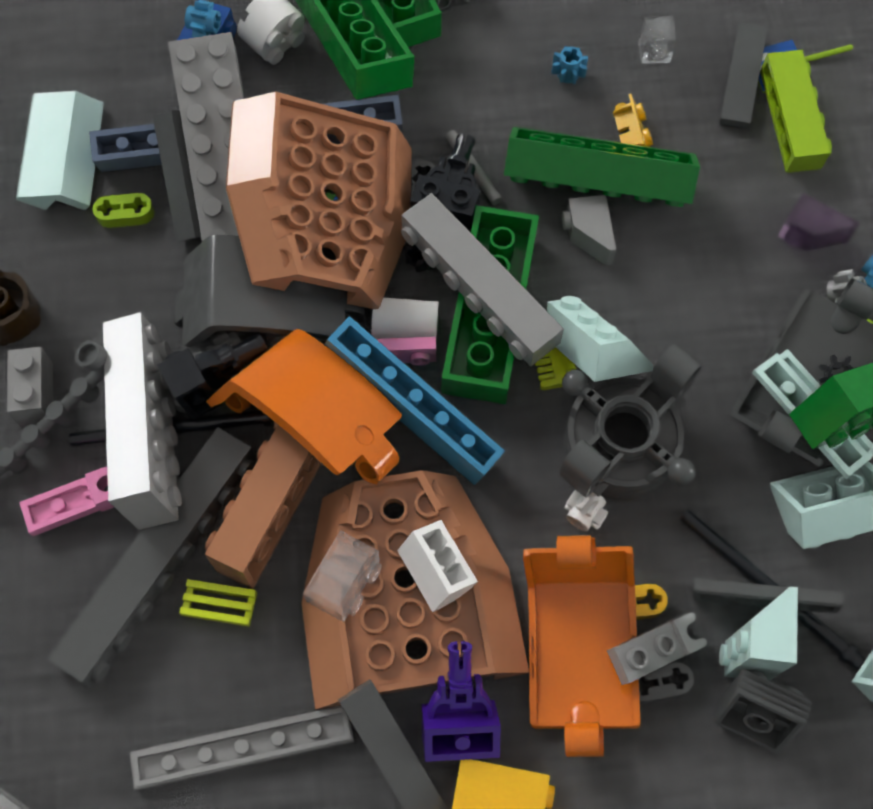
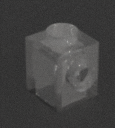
(657, 39)

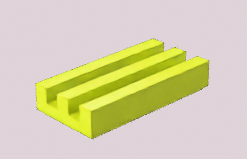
(190, 597)

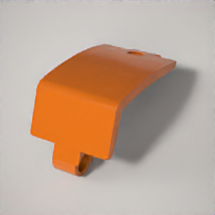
(319, 404)
(577, 611)

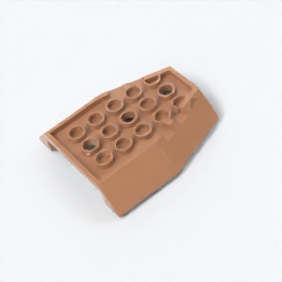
(279, 203)
(392, 616)

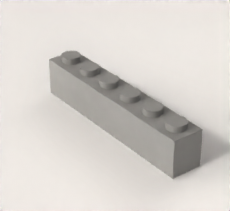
(481, 280)

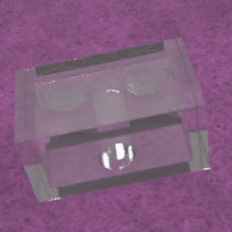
(343, 576)

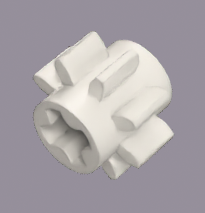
(585, 511)

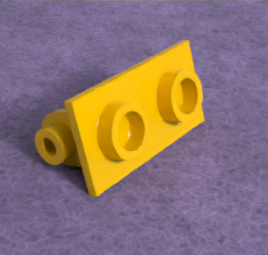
(630, 117)

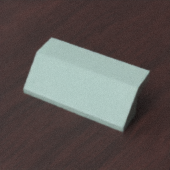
(58, 150)
(790, 386)

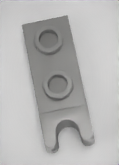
(654, 649)

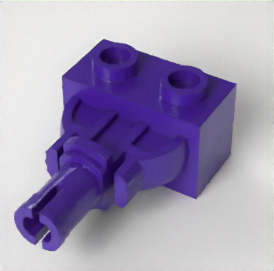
(462, 718)

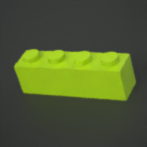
(795, 111)

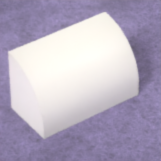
(405, 319)
(436, 565)

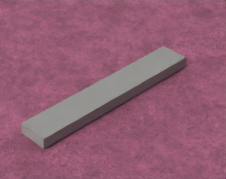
(240, 747)

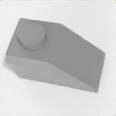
(590, 227)

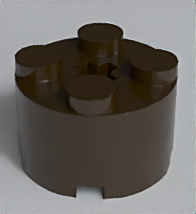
(17, 308)

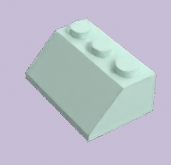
(595, 343)
(825, 505)
(765, 641)

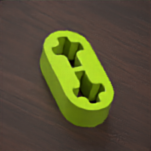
(123, 210)

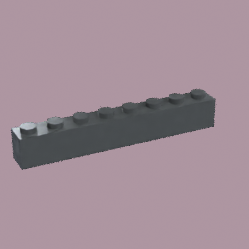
(151, 560)

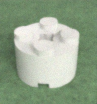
(272, 28)

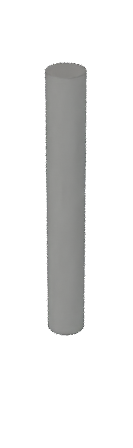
(479, 175)

